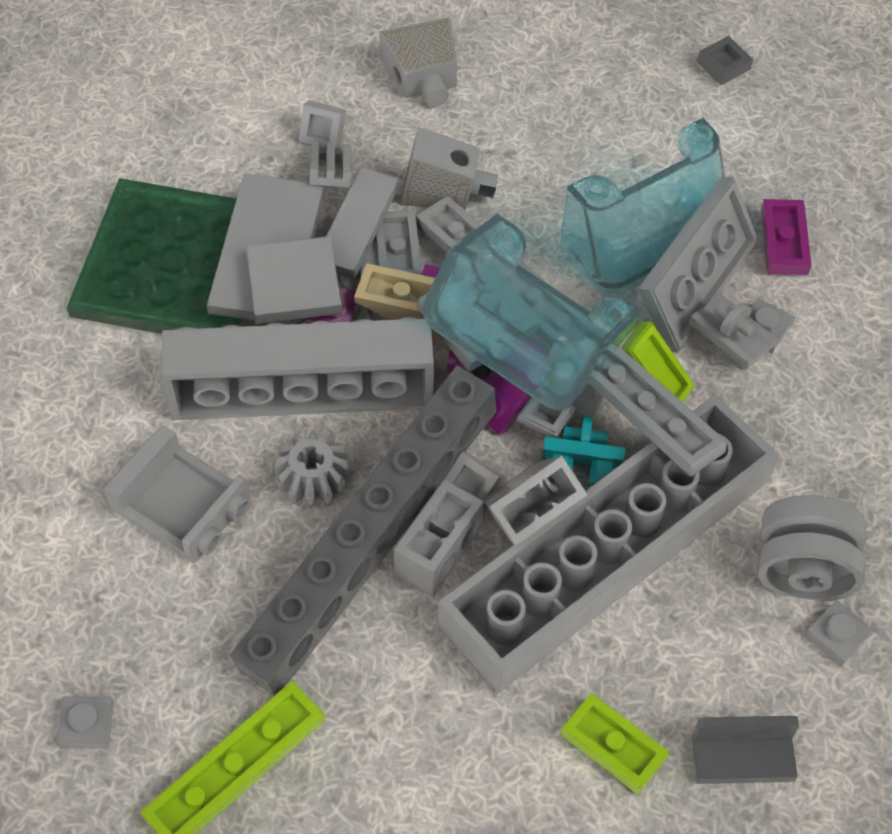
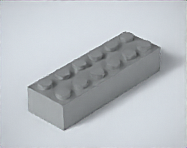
(297, 368)

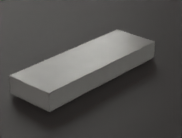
(360, 219)

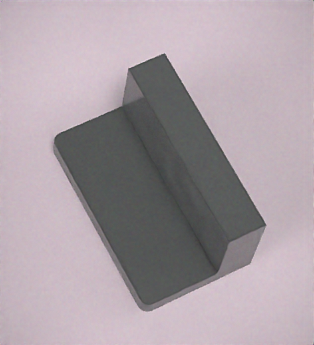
(745, 749)

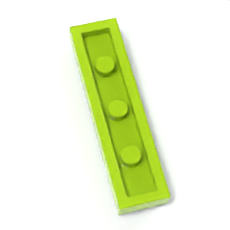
(235, 764)

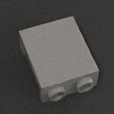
(177, 496)

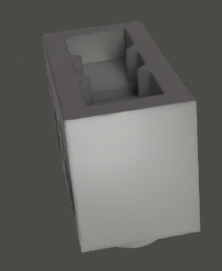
(438, 537)

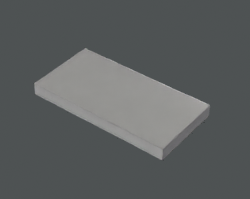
(263, 214)
(698, 262)

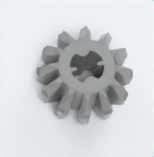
(299, 480)

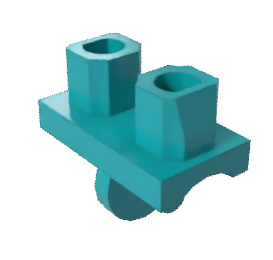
(586, 449)

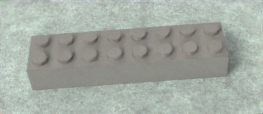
(599, 550)

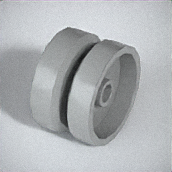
(812, 548)

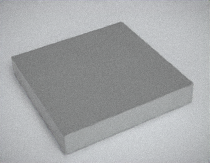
(293, 280)

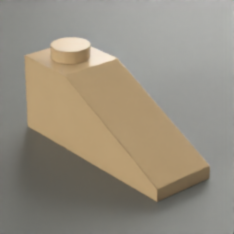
(393, 293)

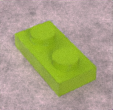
(615, 743)

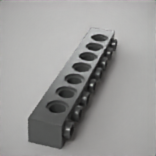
(364, 532)

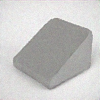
(545, 419)

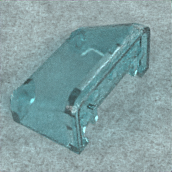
(624, 233)
(521, 322)

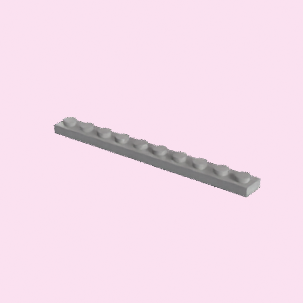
(621, 380)

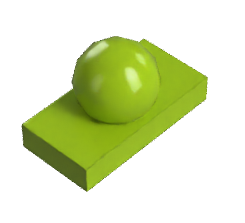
(655, 356)

